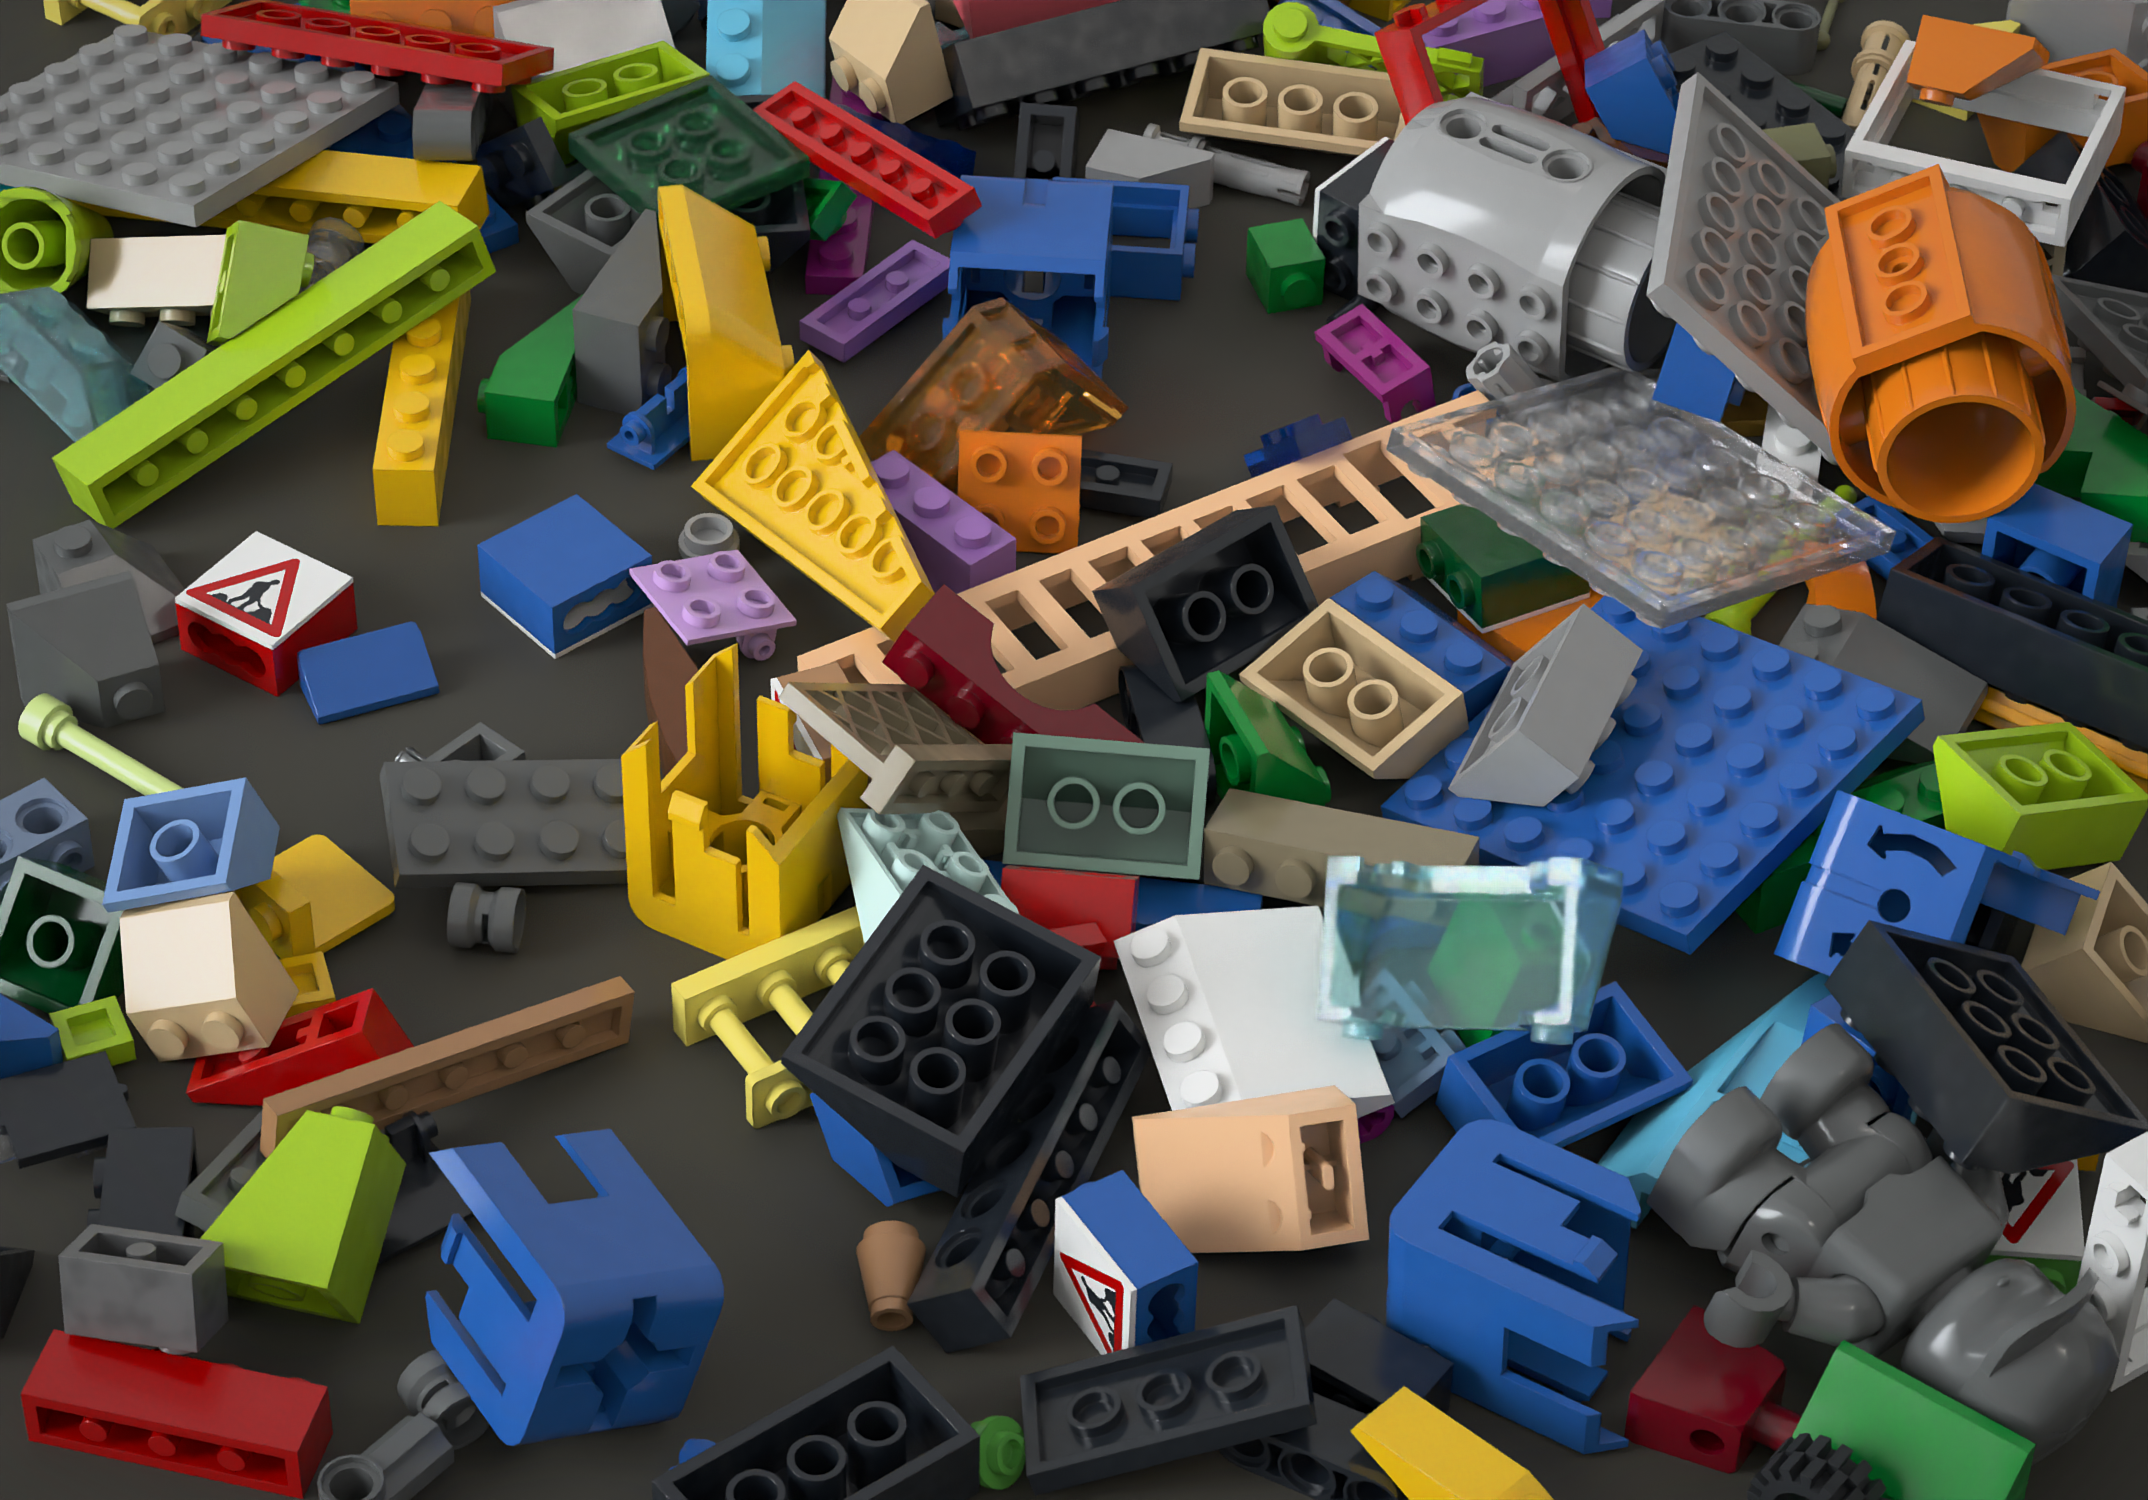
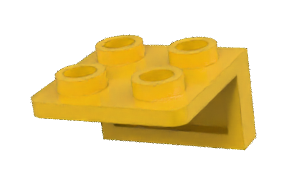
(314, 899)

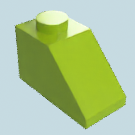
(257, 275)

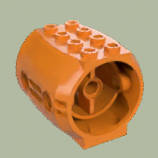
(1938, 349)

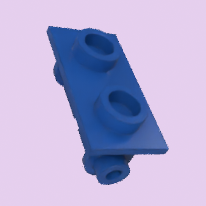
(656, 427)

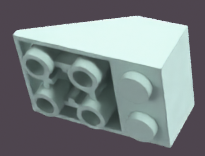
(890, 850)

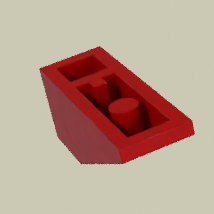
(302, 1052)

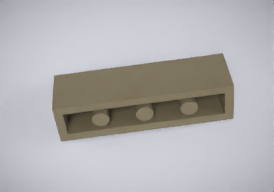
(1284, 845)

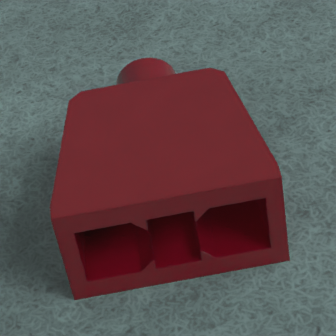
(1709, 1400)

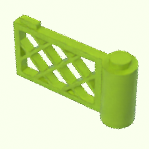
(1294, 34)

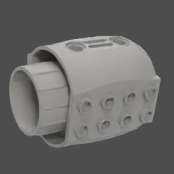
(1517, 238)

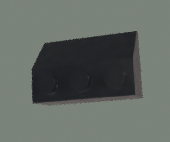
(2112, 230)
(1208, 601)

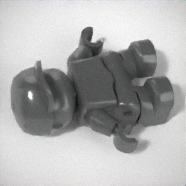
(1879, 1245)

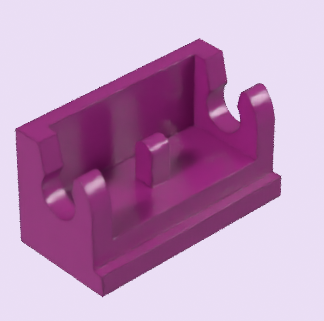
(1378, 361)

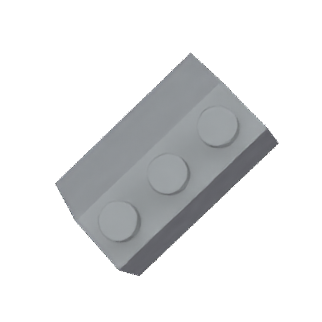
(579, 30)
(1550, 714)

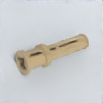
(1864, 64)

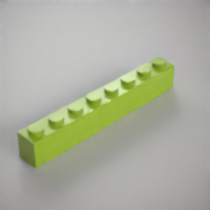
(274, 365)

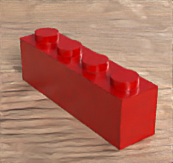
(178, 1413)

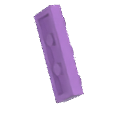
(876, 301)

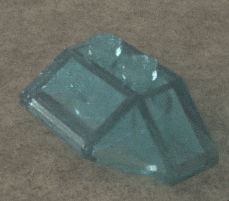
(65, 361)

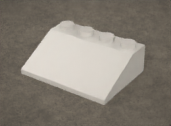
(1237, 1009)

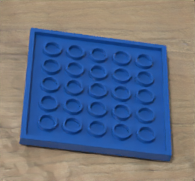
(1702, 782)

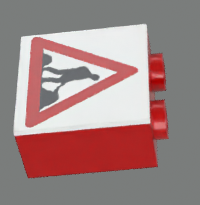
(262, 610)

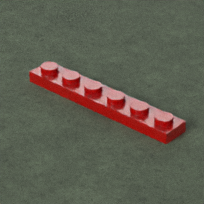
(870, 161)

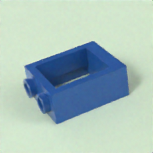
(1151, 212)

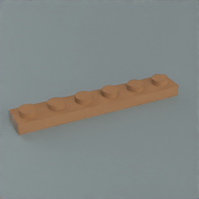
(464, 1061)

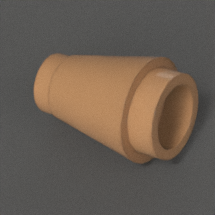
(890, 1268)

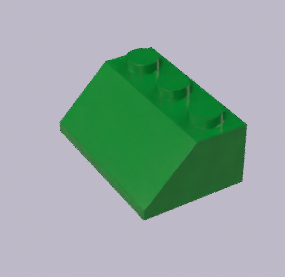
(1914, 1434)

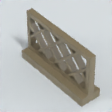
(906, 746)

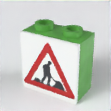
(2044, 1222)

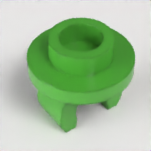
(1000, 1451)

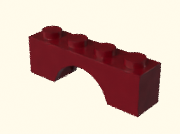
(952, 664)

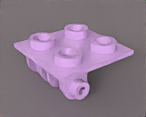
(716, 600)

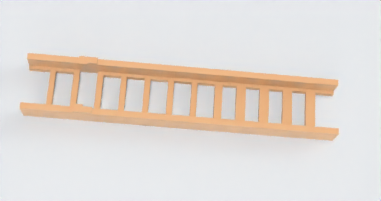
(1089, 667)

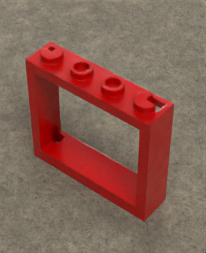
(1411, 73)

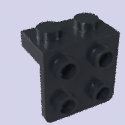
(525, 165)

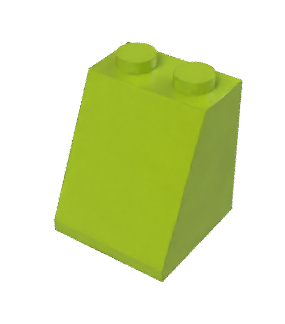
(313, 1217)

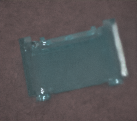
(1466, 946)

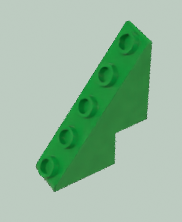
(2104, 466)

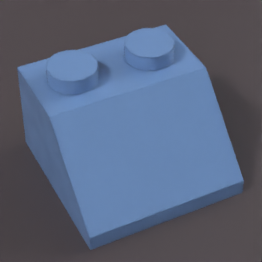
(190, 845)

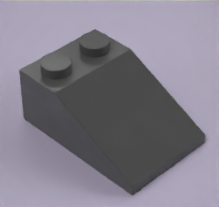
(623, 326)
(1885, 656)

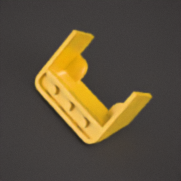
(724, 312)

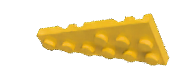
(815, 500)

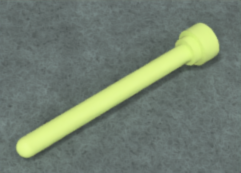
(52, 725)

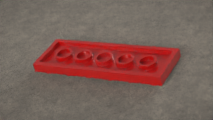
(382, 43)

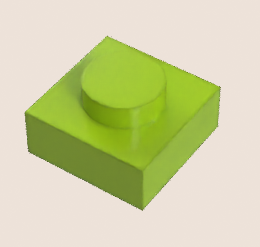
(94, 1029)

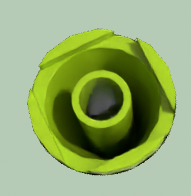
(45, 239)

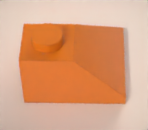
(1968, 60)

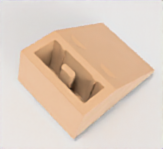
(1256, 1172)

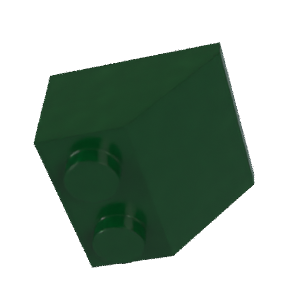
(58, 938)

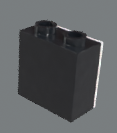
(1338, 218)

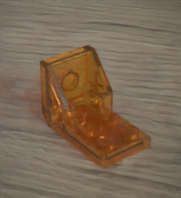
(990, 376)

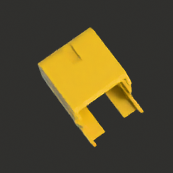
(724, 864)

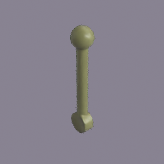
(1824, 37)

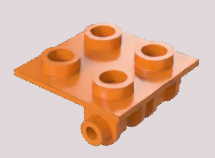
(1024, 485)

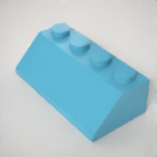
(767, 45)

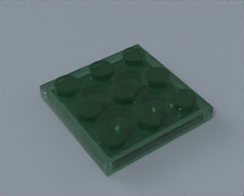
(692, 139)

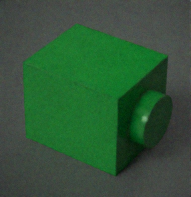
(1285, 265)

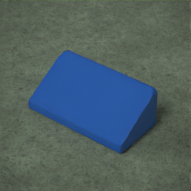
(366, 672)

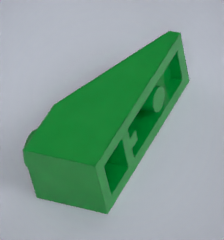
(533, 385)

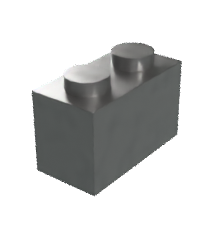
(143, 1288)

